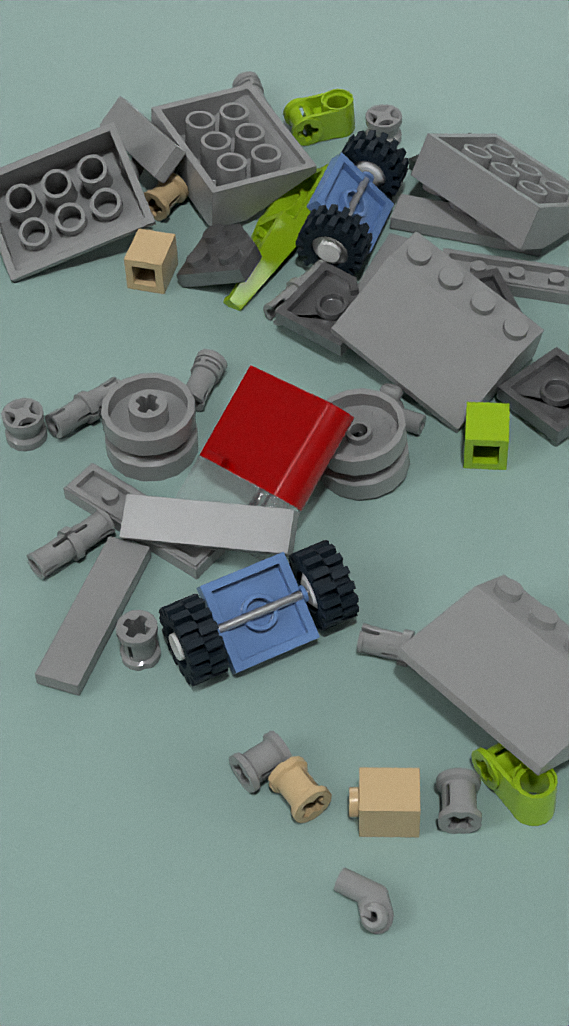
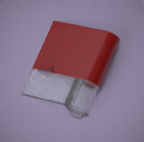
(267, 446)

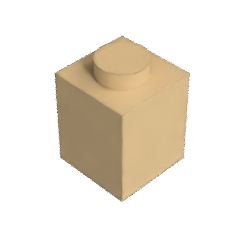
(151, 261)
(387, 802)

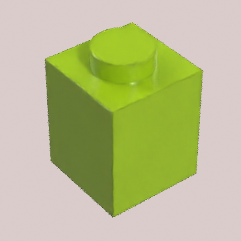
(486, 435)

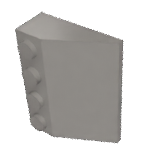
(235, 152)
(497, 187)
(68, 202)
(437, 331)
(502, 666)

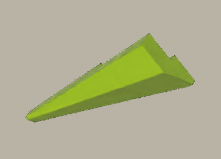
(276, 237)

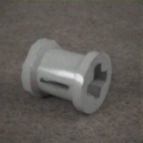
(138, 647)
(259, 761)
(459, 800)

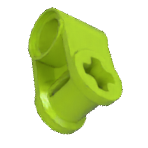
(324, 116)
(513, 782)

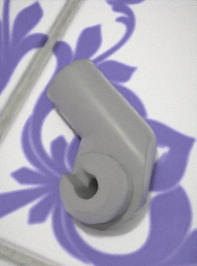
(414, 421)
(372, 900)

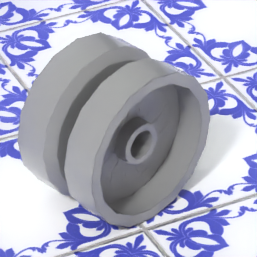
(150, 426)
(374, 449)

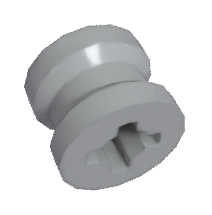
(384, 119)
(24, 424)

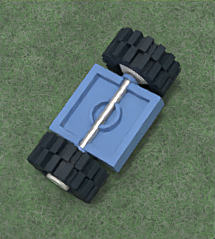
(352, 202)
(259, 612)

